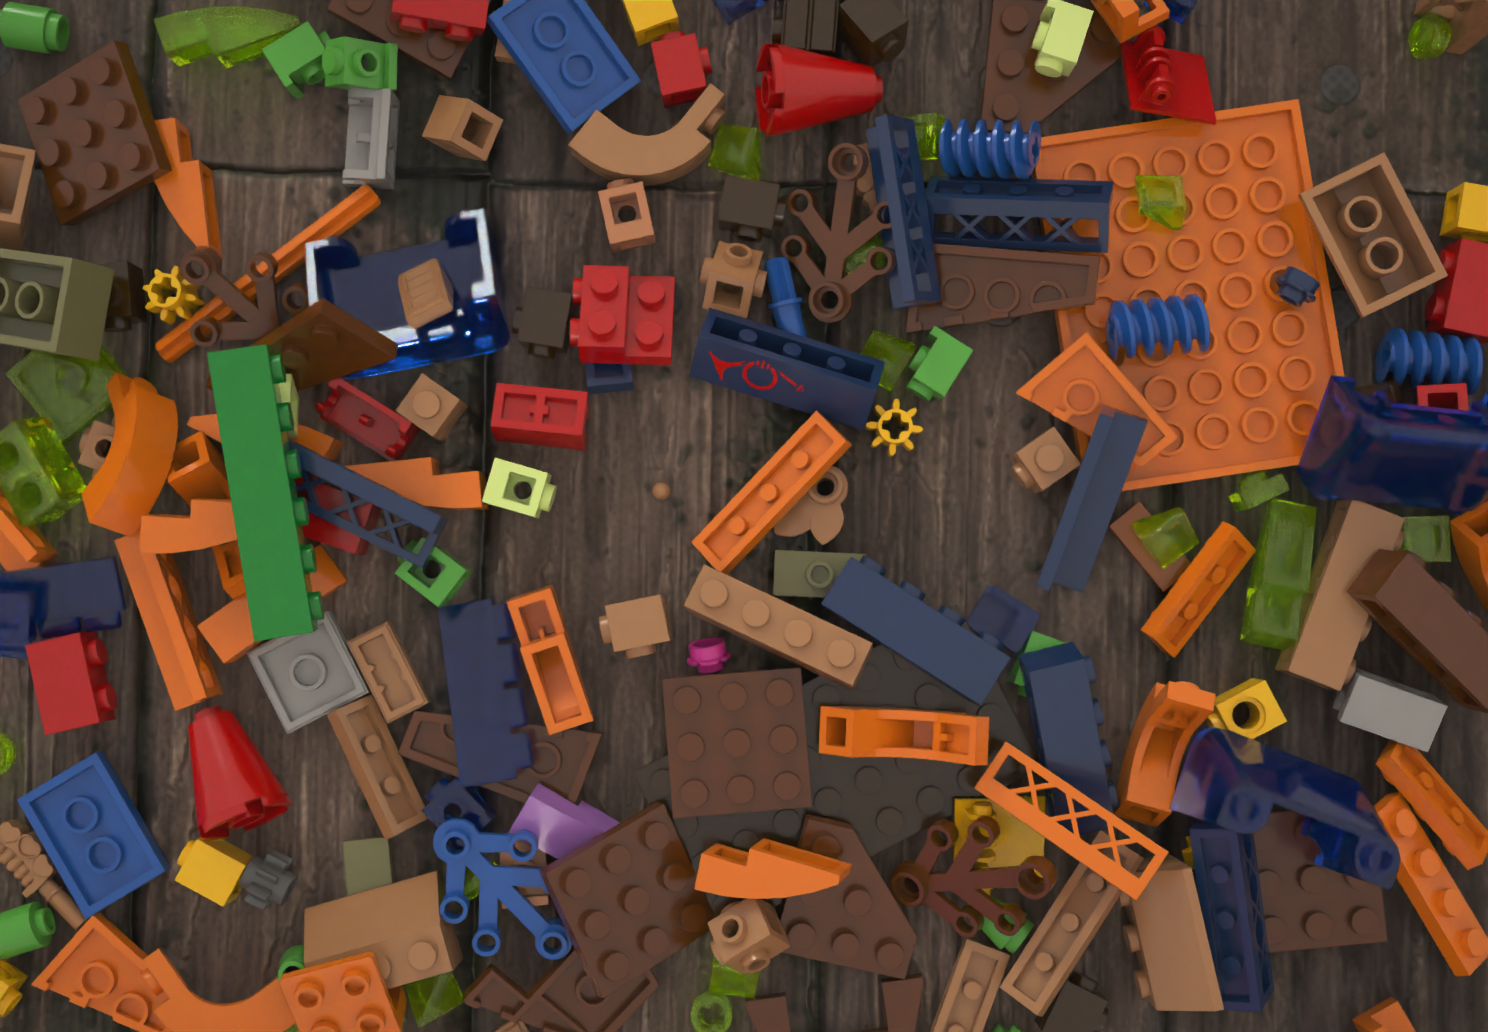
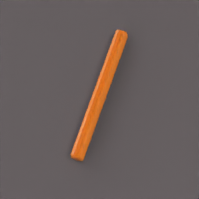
(288, 257)

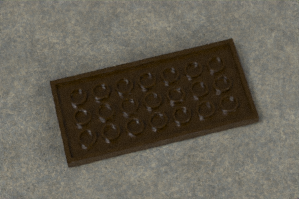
(876, 795)

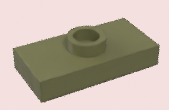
(807, 572)

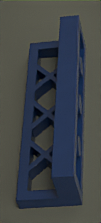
(901, 184)
(1024, 200)
(370, 492)
(1092, 499)
(1233, 914)

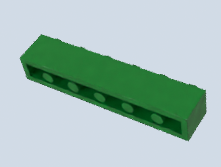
(264, 491)

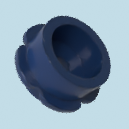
(1296, 286)

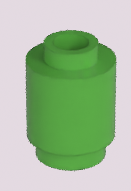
(33, 28)
(25, 929)

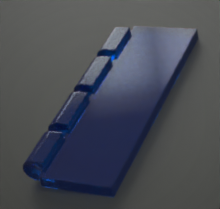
(72, 591)
(477, 693)

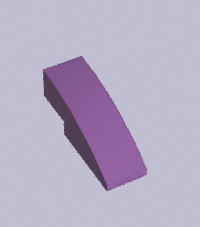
(560, 823)

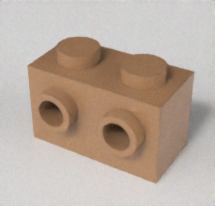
(637, 625)

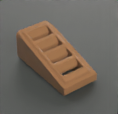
(425, 293)

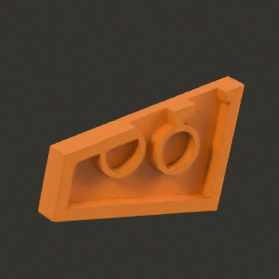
(1084, 380)
(103, 972)

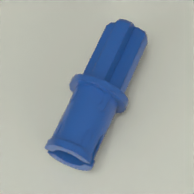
(784, 304)

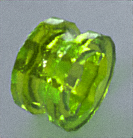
(706, 1000)

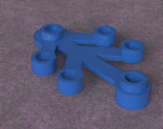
(496, 884)

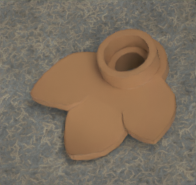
(817, 512)

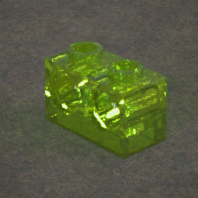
(37, 472)

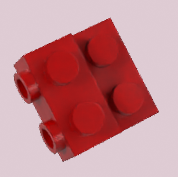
(623, 317)

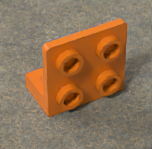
(344, 997)

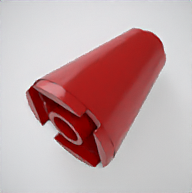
(810, 89)
(230, 777)

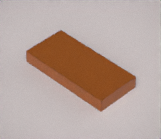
(1125, 534)

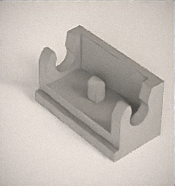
(371, 138)
(1390, 709)

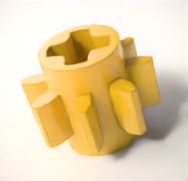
(169, 307)
(903, 420)

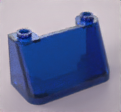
(371, 293)
(1396, 451)
(1239, 779)

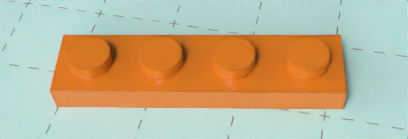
(771, 493)
(1433, 889)

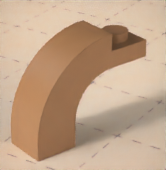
(651, 158)

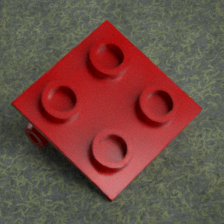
(1166, 79)

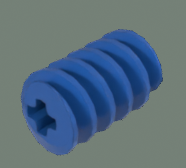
(989, 152)
(1157, 323)
(1430, 358)

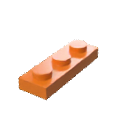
(1198, 589)
(1435, 802)

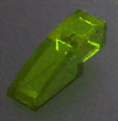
(229, 33)
(1279, 575)

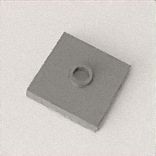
(309, 674)

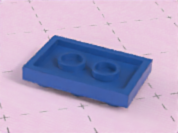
(564, 56)
(93, 834)

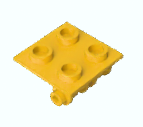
(1015, 839)

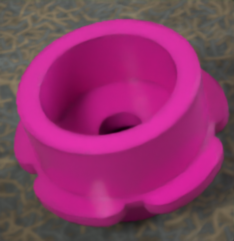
(708, 654)

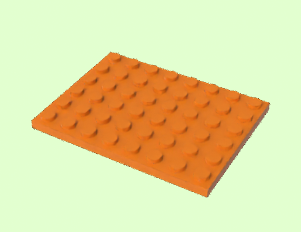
(1267, 361)

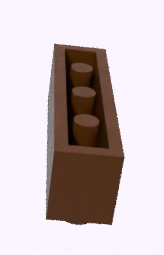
(1427, 623)

